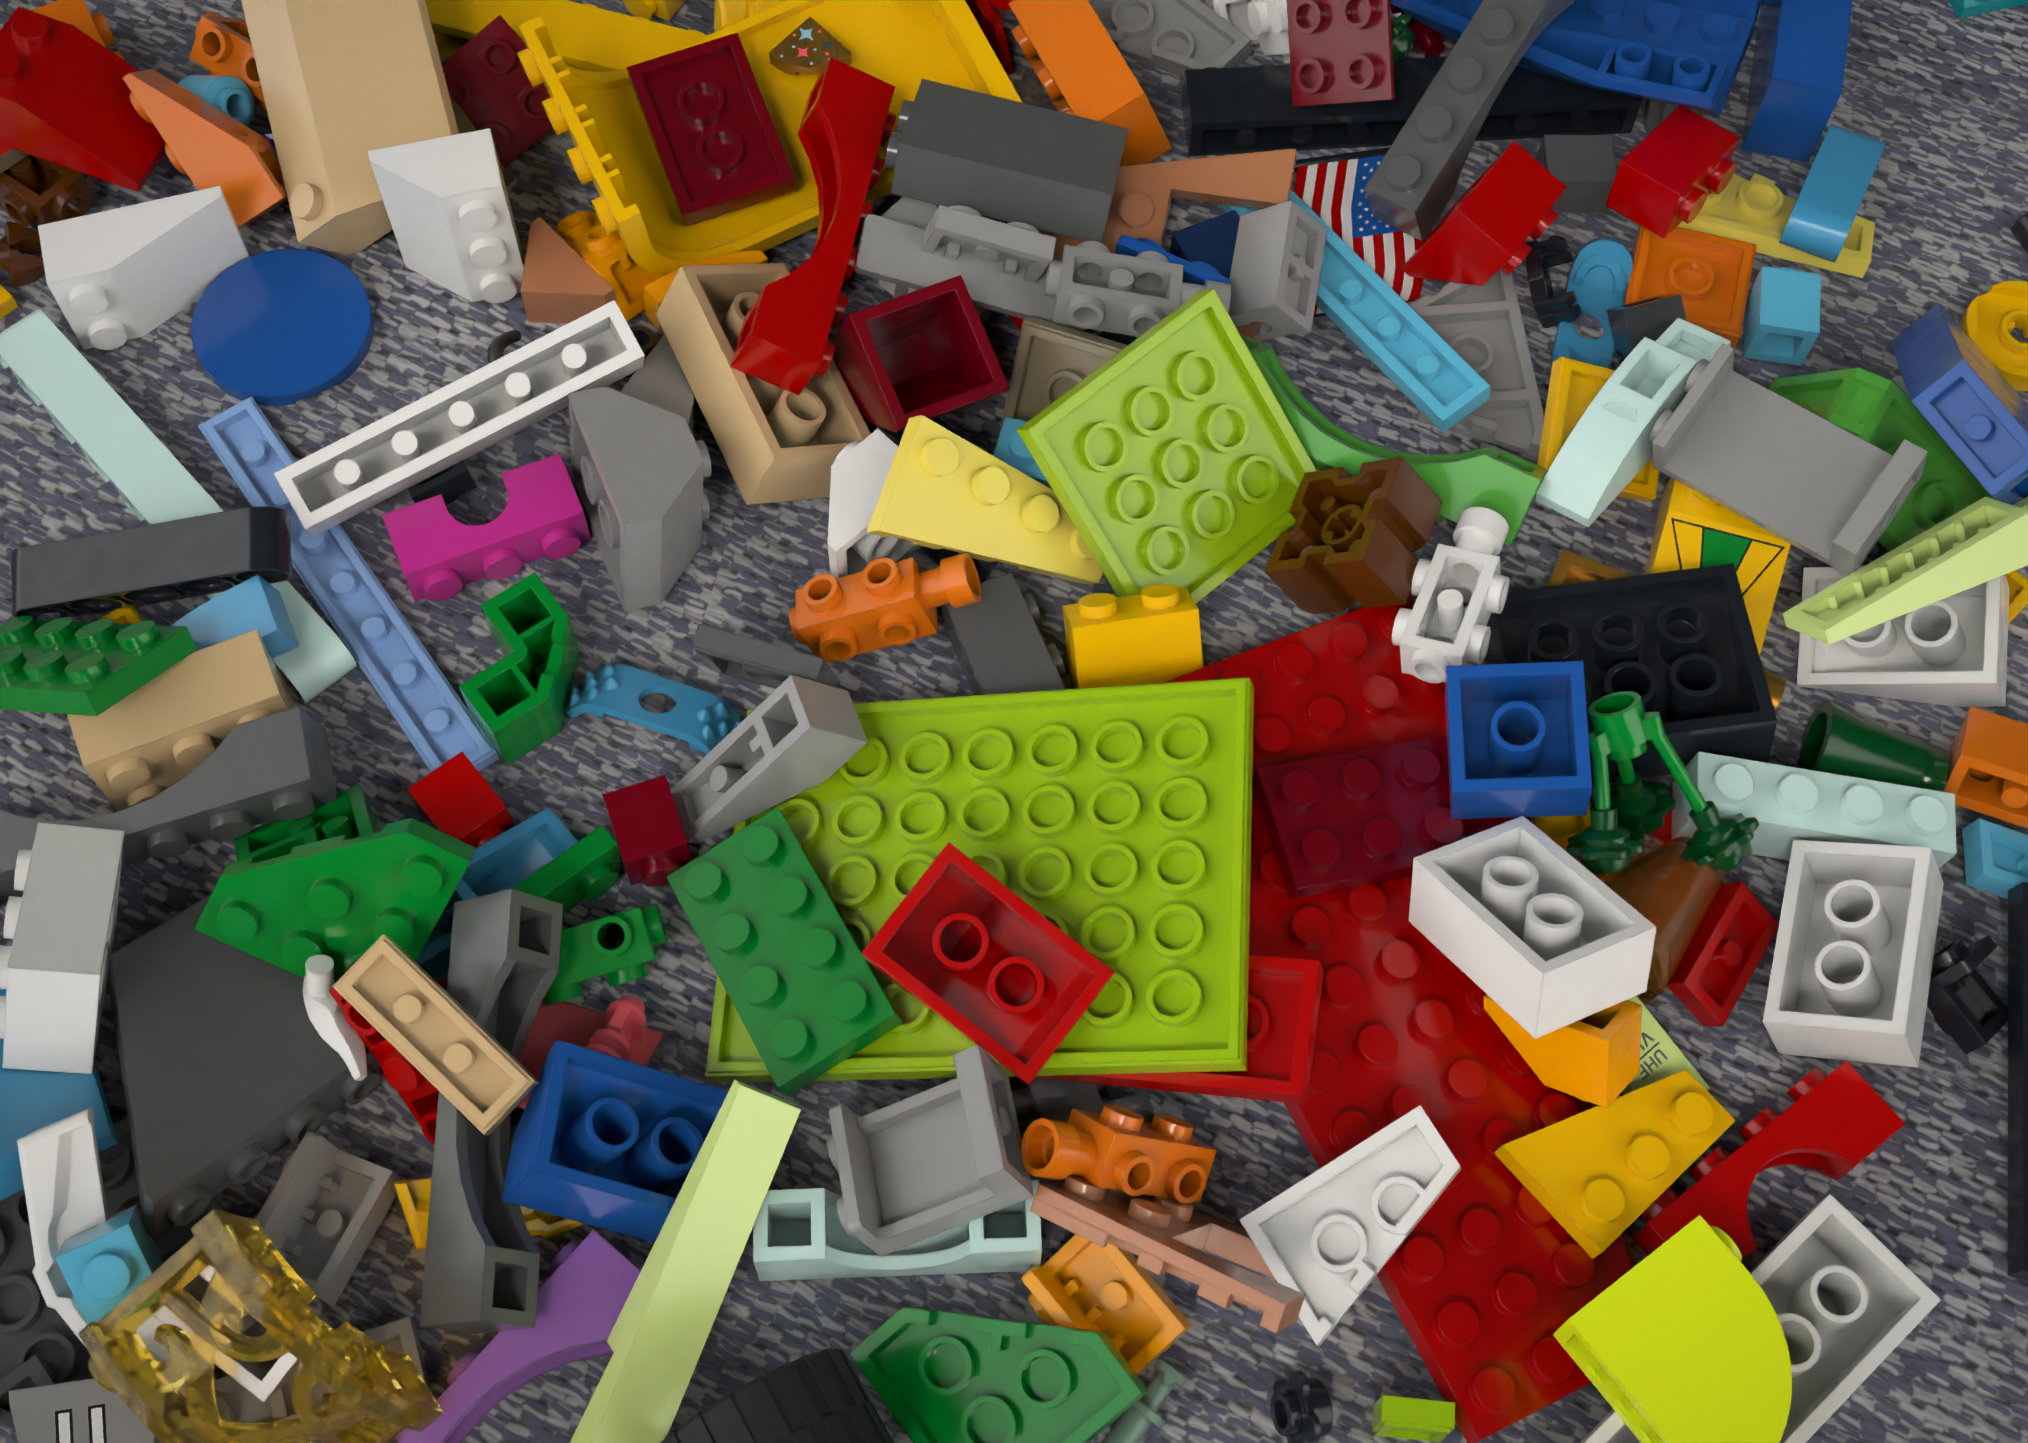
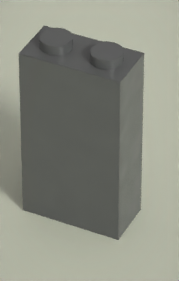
(1006, 160)

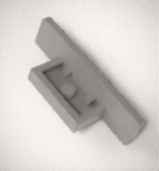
(997, 260)

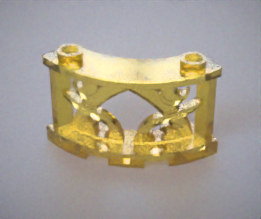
(374, 1385)

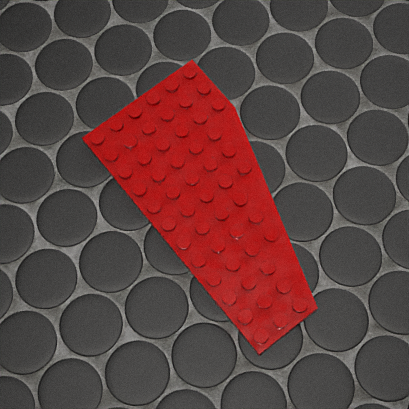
(1406, 1028)

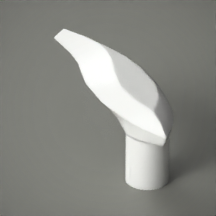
(329, 1017)

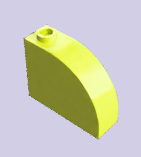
(1687, 1345)

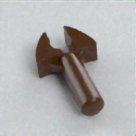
(13, 245)

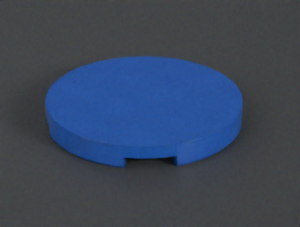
(282, 326)

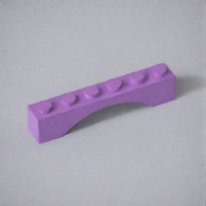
(572, 1324)

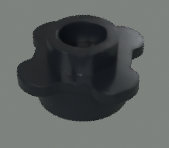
(1301, 1408)

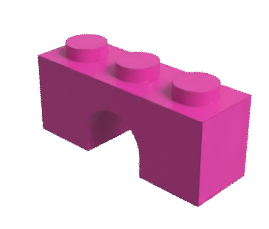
(443, 554)

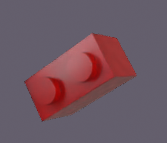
(1673, 172)

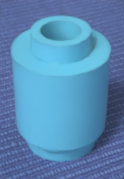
(224, 93)

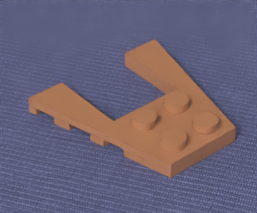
(1146, 190)
(1170, 1240)

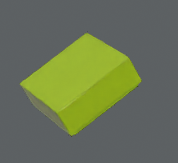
(1413, 1418)

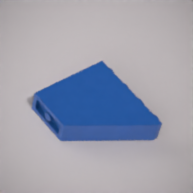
(1966, 402)

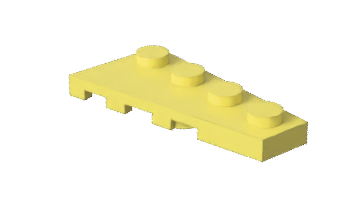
(1758, 214)
(975, 504)

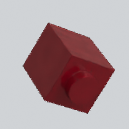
(648, 831)

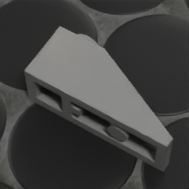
(773, 754)

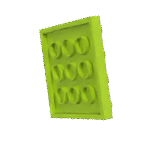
(1173, 455)

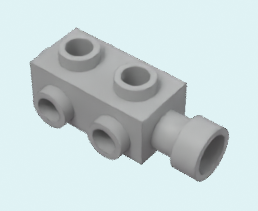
(1119, 290)

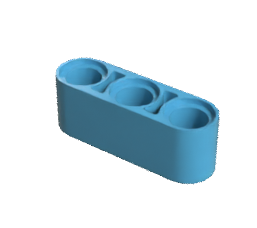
(1832, 193)

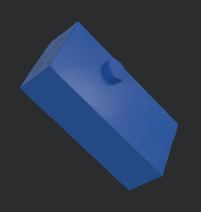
(1795, 75)

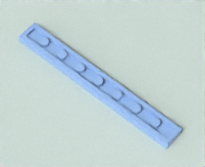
(352, 599)

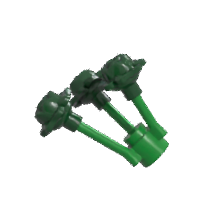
(1639, 807)

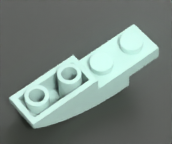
(1614, 431)

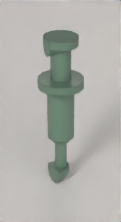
(1143, 1414)

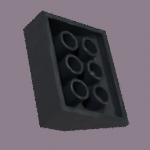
(1669, 638)

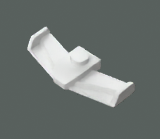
(64, 1200)

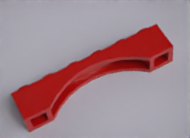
(792, 317)

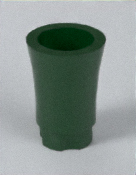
(1858, 748)

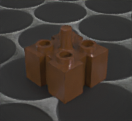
(1354, 537)

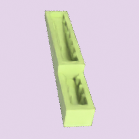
(1940, 562)
(688, 1271)

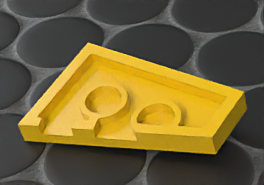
(1616, 1160)

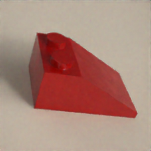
(70, 102)
(987, 963)

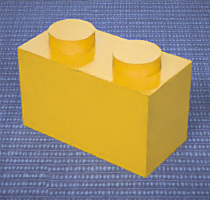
(1132, 637)

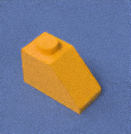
(1586, 1058)

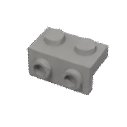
(326, 1213)

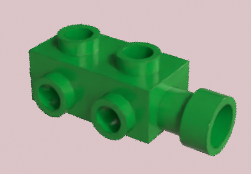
(589, 955)

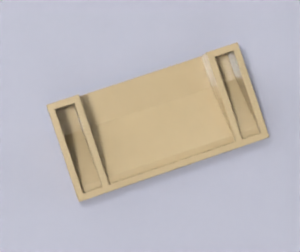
(333, 89)

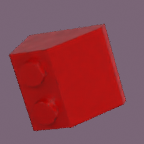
(1490, 222)

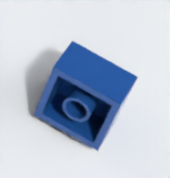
(1517, 740)

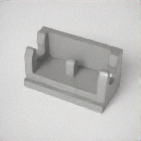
(1276, 270)

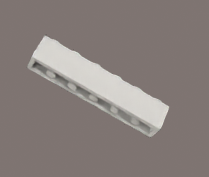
(460, 419)

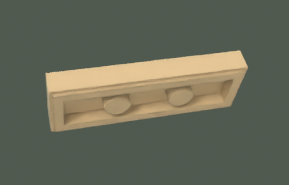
(436, 1034)

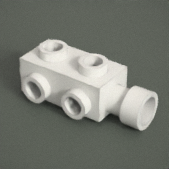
(1439, 627)

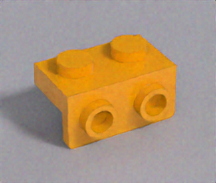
(1106, 1293)

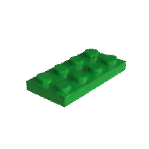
(82, 664)
(783, 951)

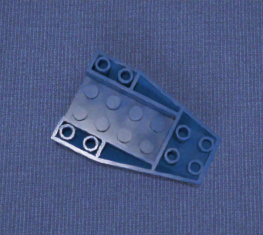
(1636, 48)

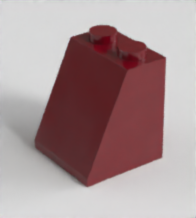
(917, 356)

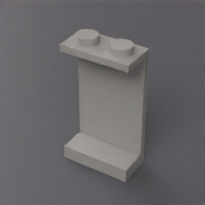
(1783, 464)

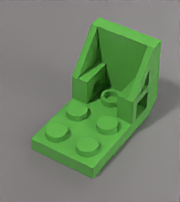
(1885, 417)

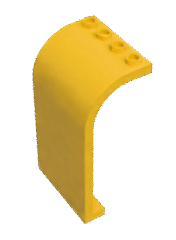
(615, 150)

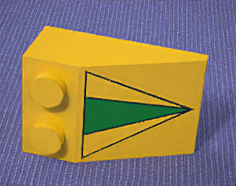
(1702, 533)

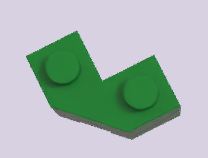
(527, 691)

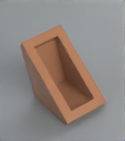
(557, 280)

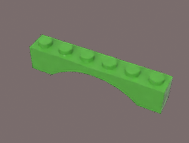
(1460, 480)

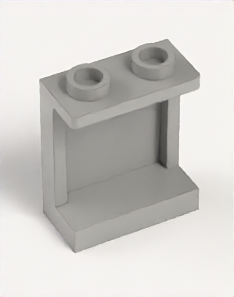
(930, 1158)

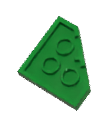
(338, 896)
(996, 1378)

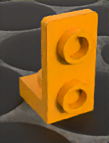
(608, 258)

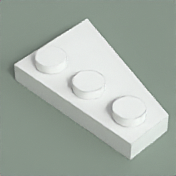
(1351, 1217)

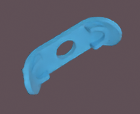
(1600, 283)
(618, 688)

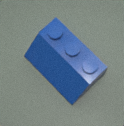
(607, 1141)

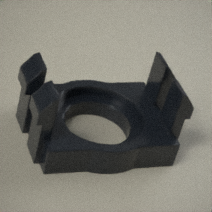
(1541, 283)

